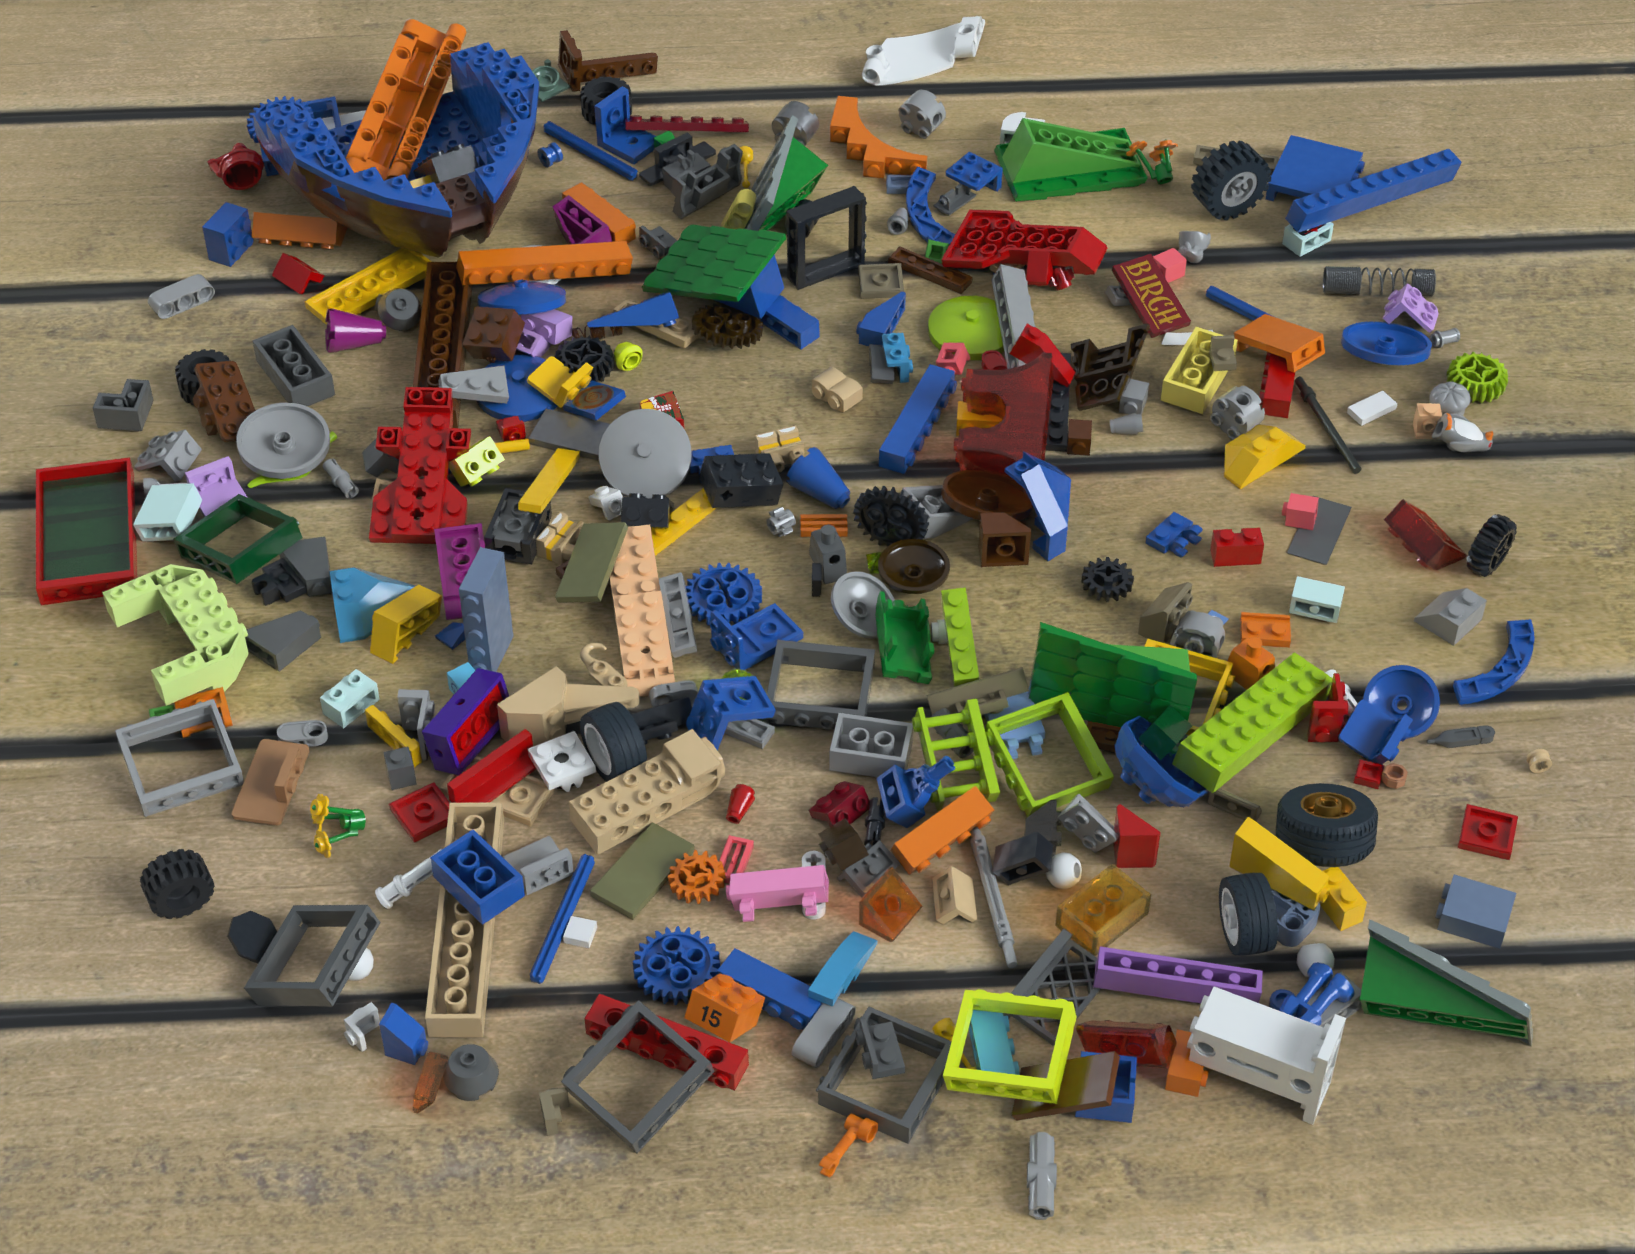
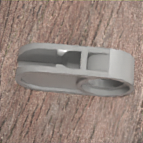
(673, 691)
(299, 732)

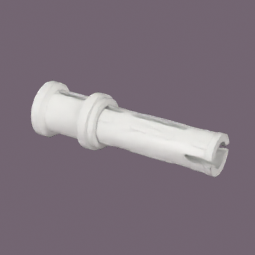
(403, 884)

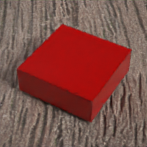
(1368, 774)

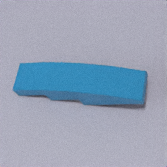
(842, 968)

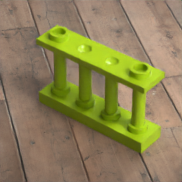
(975, 739)

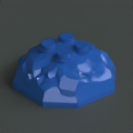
(1155, 777)

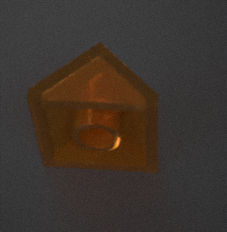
(888, 906)

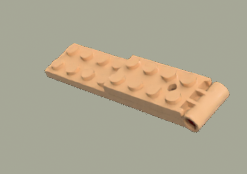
(640, 613)

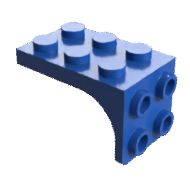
(753, 637)

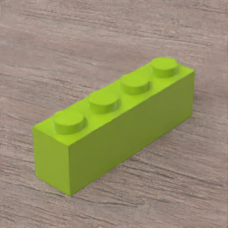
(959, 636)

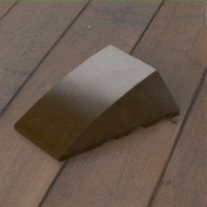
(1106, 372)

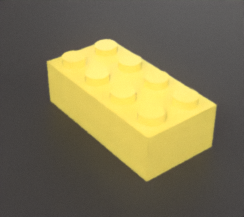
(1191, 378)

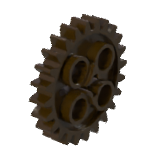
(726, 326)

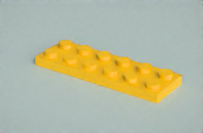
(362, 289)

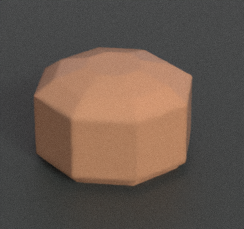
(1394, 775)

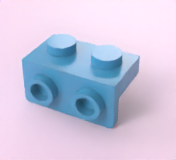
(897, 354)

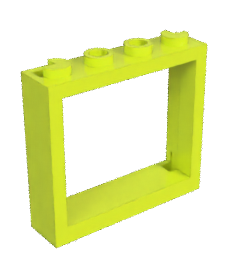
(1006, 1084)

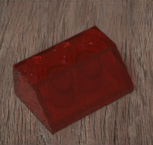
(1423, 536)
(1148, 1042)

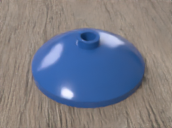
(1408, 686)

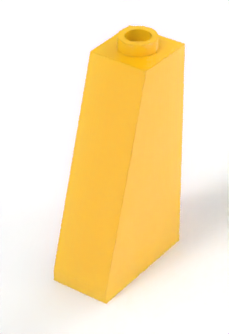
(1285, 869)

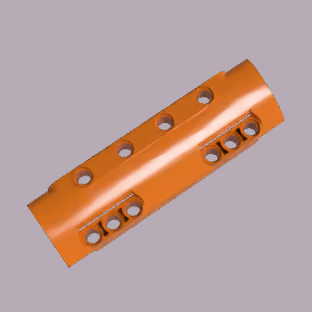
(402, 101)

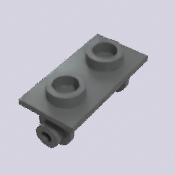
(954, 199)

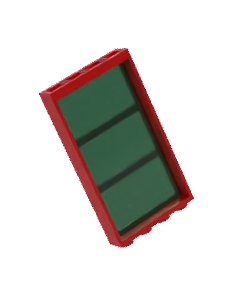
(84, 530)

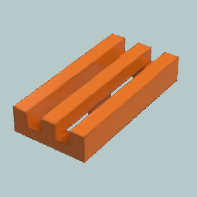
(814, 522)

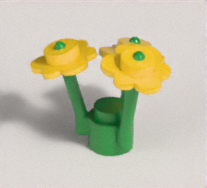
(349, 819)

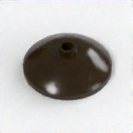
(914, 566)

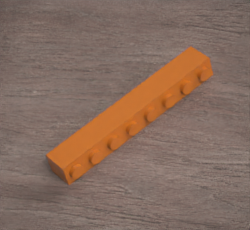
(544, 262)

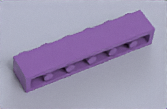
(1172, 976)

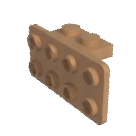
(270, 782)

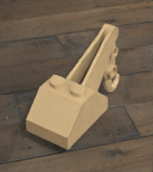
(551, 703)

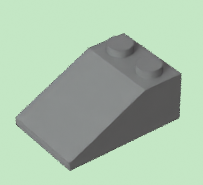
(941, 516)

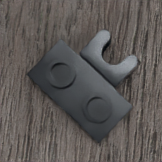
(277, 581)

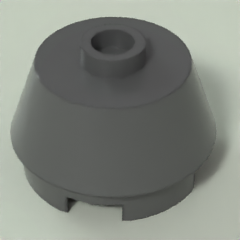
(399, 309)
(470, 1072)

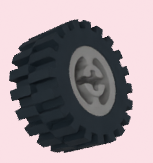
(1231, 180)

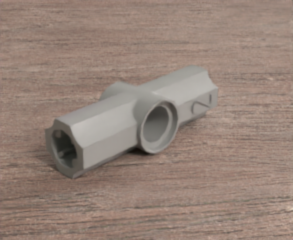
(1041, 1175)

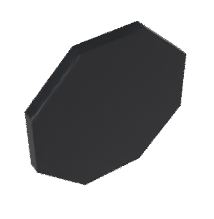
(251, 935)

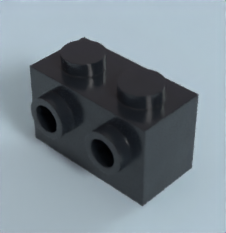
(1022, 858)

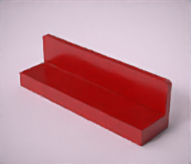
(494, 772)

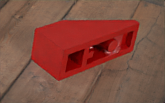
(1033, 343)

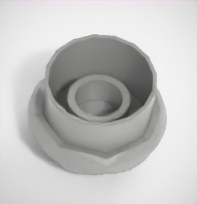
(1451, 397)

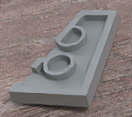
(477, 384)

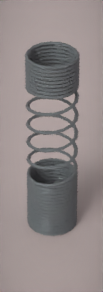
(1348, 280)

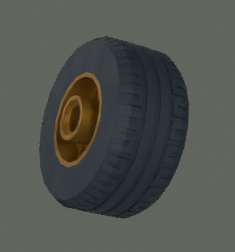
(1327, 824)

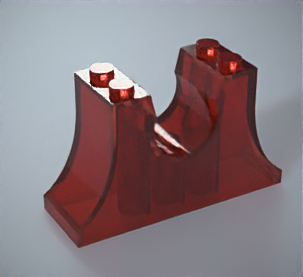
(1019, 398)

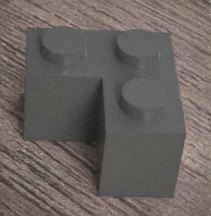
(126, 409)

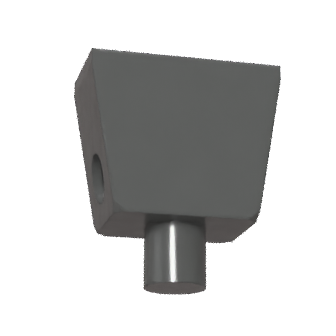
(827, 545)

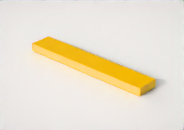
(548, 481)

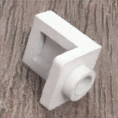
(609, 500)
(359, 1024)

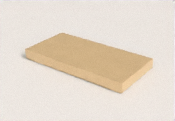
(520, 802)

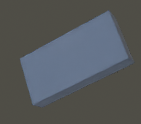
(897, 184)

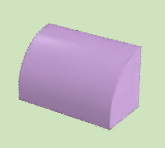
(532, 344)

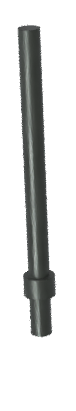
(1309, 397)

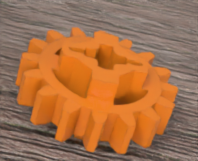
(697, 877)

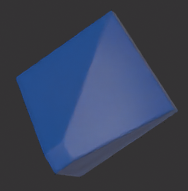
(452, 635)

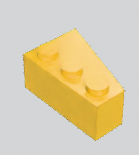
(401, 620)

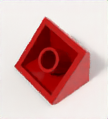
(1136, 842)

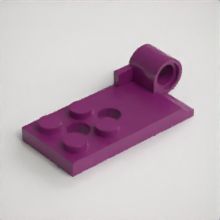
(449, 556)

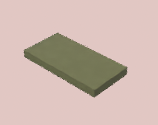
(591, 562)
(641, 871)

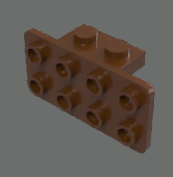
(222, 399)

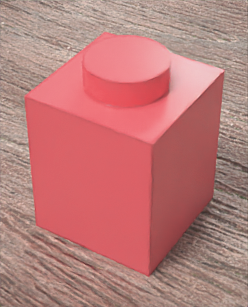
(1171, 264)
(1300, 511)

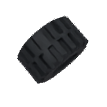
(596, 91)
(185, 373)
(177, 884)

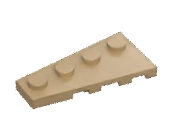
(678, 333)

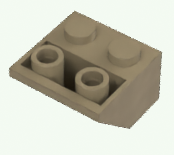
(1165, 613)

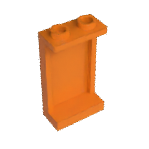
(1283, 339)

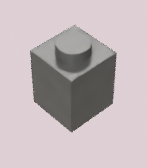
(400, 768)

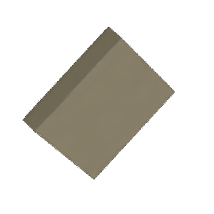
(880, 280)

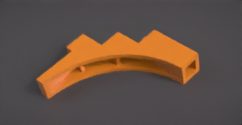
(862, 145)

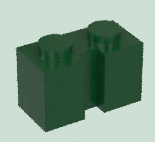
(1166, 733)

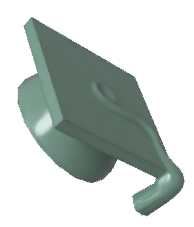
(549, 81)

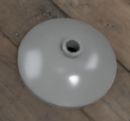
(855, 602)

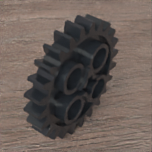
(890, 516)

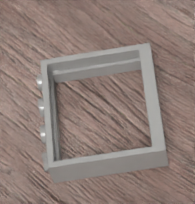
(190, 789)

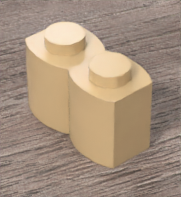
(837, 389)

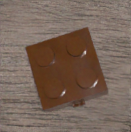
(493, 334)

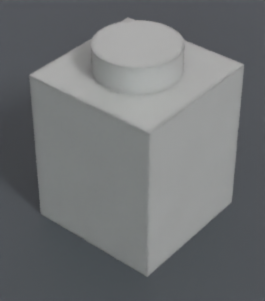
(1134, 397)

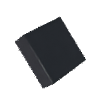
(816, 579)

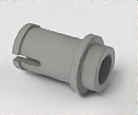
(1440, 338)

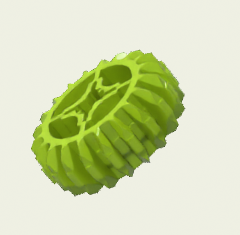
(1480, 374)

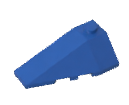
(651, 311)

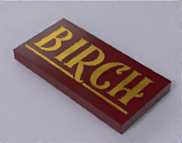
(1151, 295)

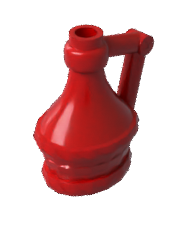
(239, 167)

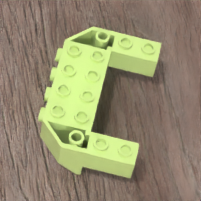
(203, 614)

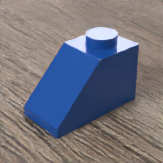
(402, 1035)

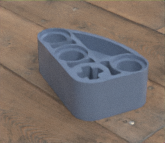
(1293, 920)

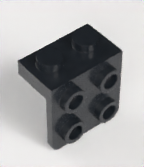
(653, 511)

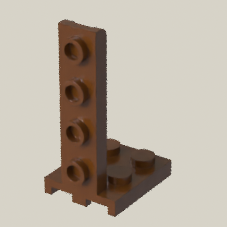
(580, 71)

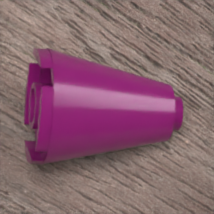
(351, 331)

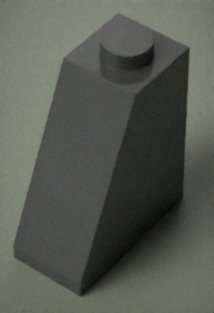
(311, 564)
(283, 638)

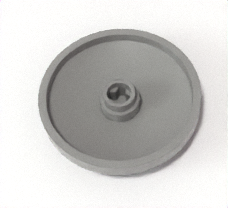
(283, 440)
(645, 453)

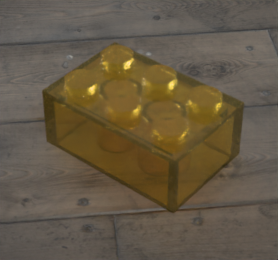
(1103, 909)

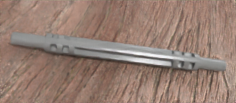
(993, 896)

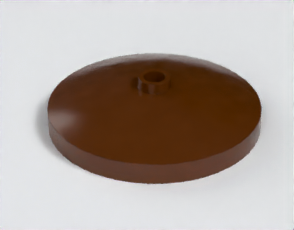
(985, 492)

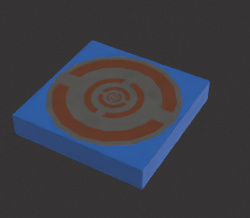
(594, 400)

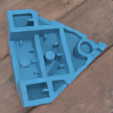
(356, 598)

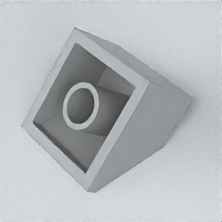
(1452, 614)

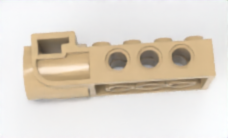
(649, 792)

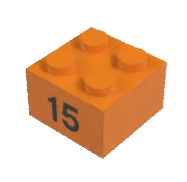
(724, 1007)

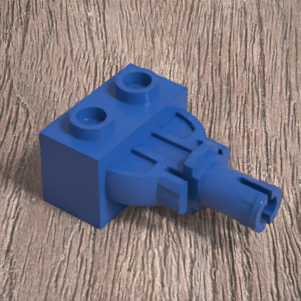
(909, 790)

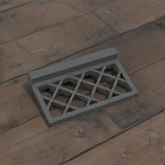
(1043, 969)

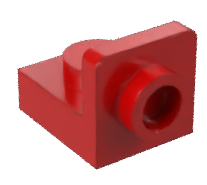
(511, 429)

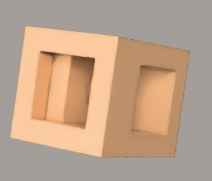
(1426, 419)

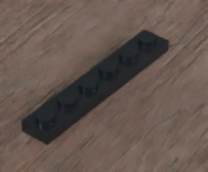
(1059, 414)

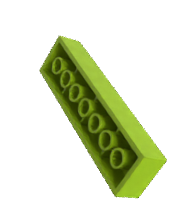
(1252, 722)

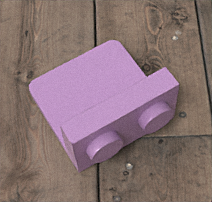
(1412, 302)
(215, 484)

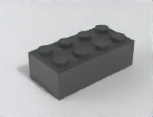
(293, 367)

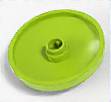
(967, 321)

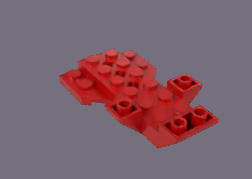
(998, 238)
(422, 450)

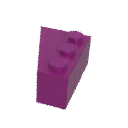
(579, 224)

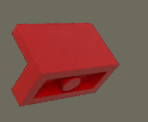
(295, 273)

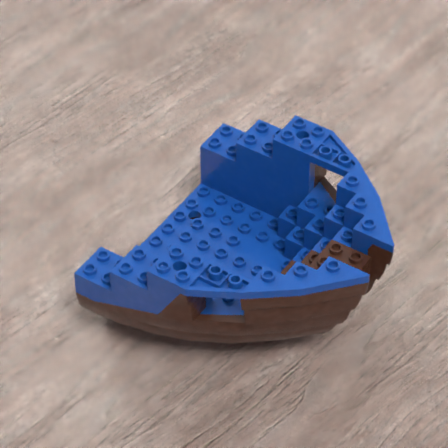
(489, 109)

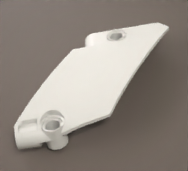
(922, 54)

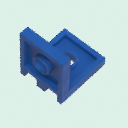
(611, 130)
(720, 703)

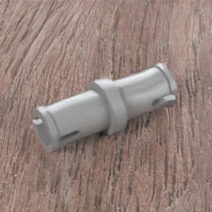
(340, 478)

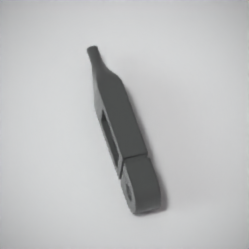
(1464, 737)

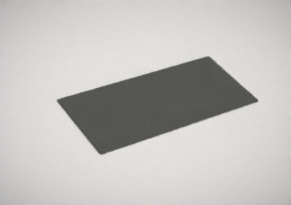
(1320, 542)

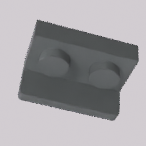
(656, 241)
(868, 870)
(881, 1049)

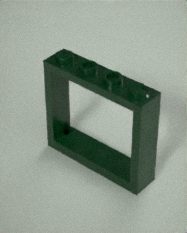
(193, 540)

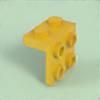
(557, 383)

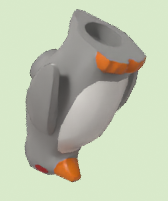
(1461, 434)

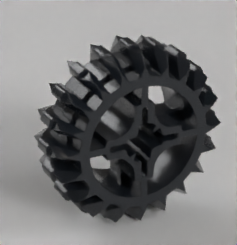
(582, 350)
(1491, 545)

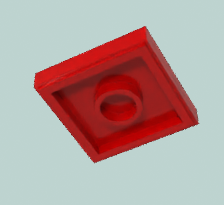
(422, 812)
(1488, 832)

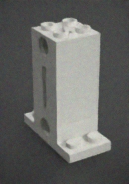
(1266, 1048)

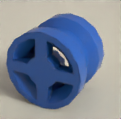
(550, 154)

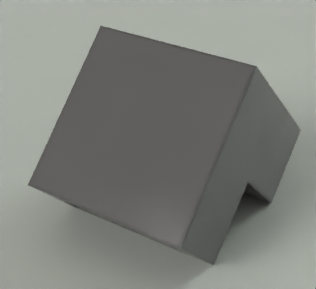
(377, 461)

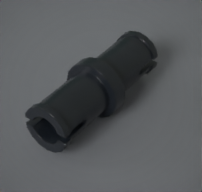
(874, 821)

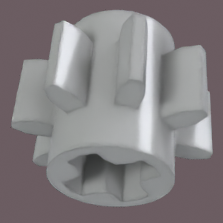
(781, 521)

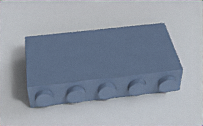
(486, 610)

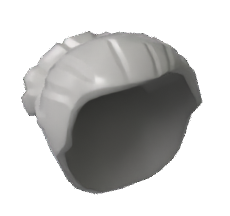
(1193, 244)

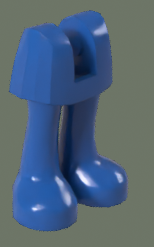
(1319, 976)

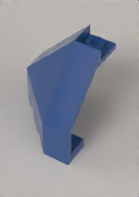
(1050, 497)

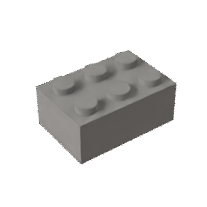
(869, 745)

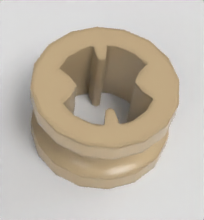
(1539, 760)

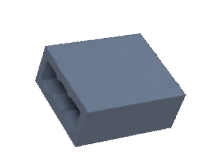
(1475, 911)

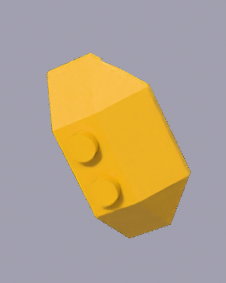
(1258, 453)

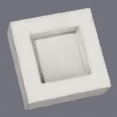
(580, 932)

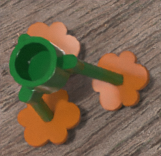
(1162, 152)

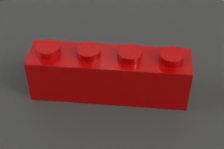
(1277, 387)

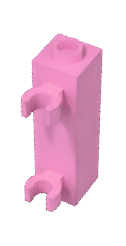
(777, 889)

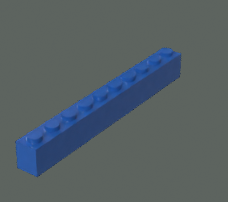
(1373, 190)

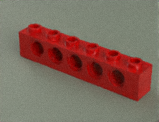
(732, 1058)

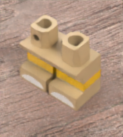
(783, 447)
(558, 539)

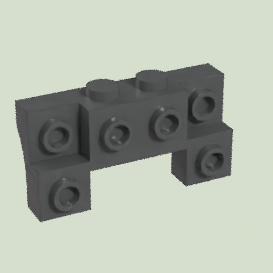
(698, 190)

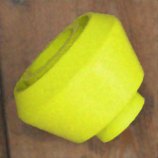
(627, 356)

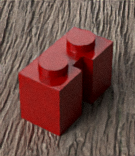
(1237, 548)

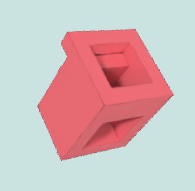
(950, 361)

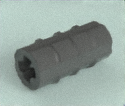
(953, 731)

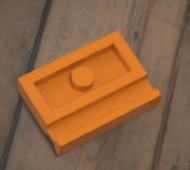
(1270, 628)

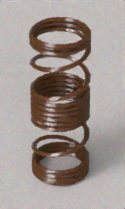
(597, 332)

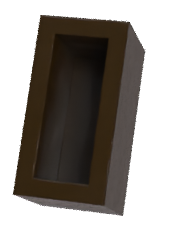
(842, 845)

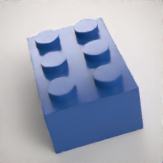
(477, 876)

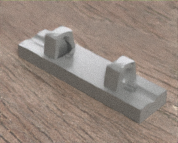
(678, 615)

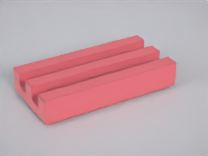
(744, 860)

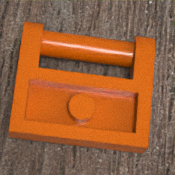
(221, 703)

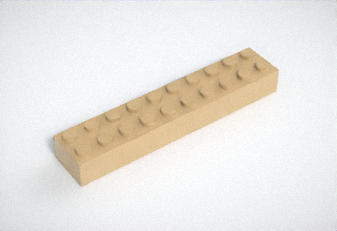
(461, 942)

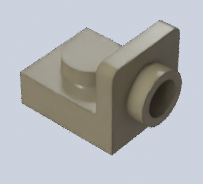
(1222, 353)
(551, 1103)

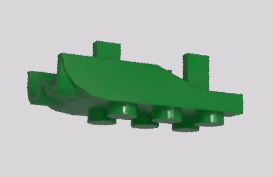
(904, 639)

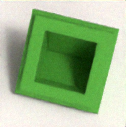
(936, 250)

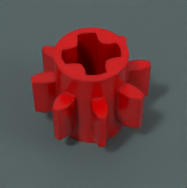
(1061, 277)

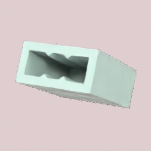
(167, 511)

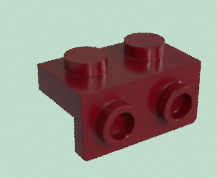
(845, 801)

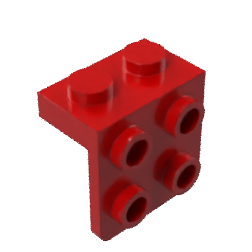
(1328, 716)

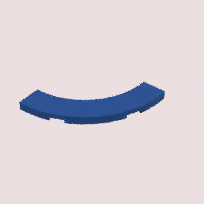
(919, 210)
(1505, 672)

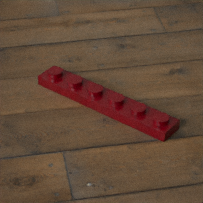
(676, 123)

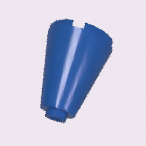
(818, 479)

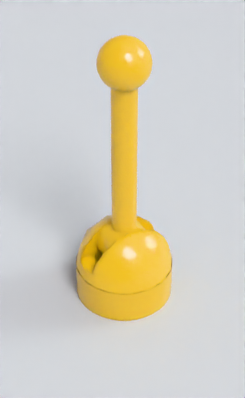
(747, 157)
(945, 1029)

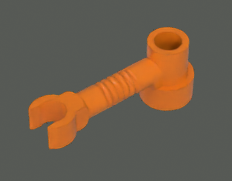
(856, 1128)

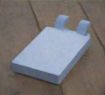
(1031, 733)

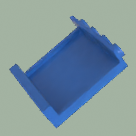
(1313, 167)

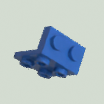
(976, 172)
(1374, 733)

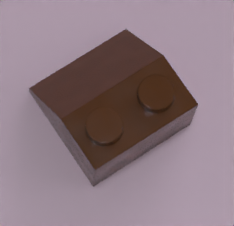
(1003, 541)

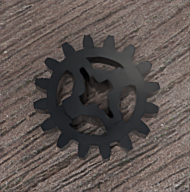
(1107, 579)

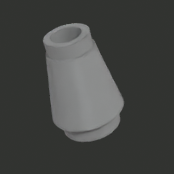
(898, 222)
(1127, 424)

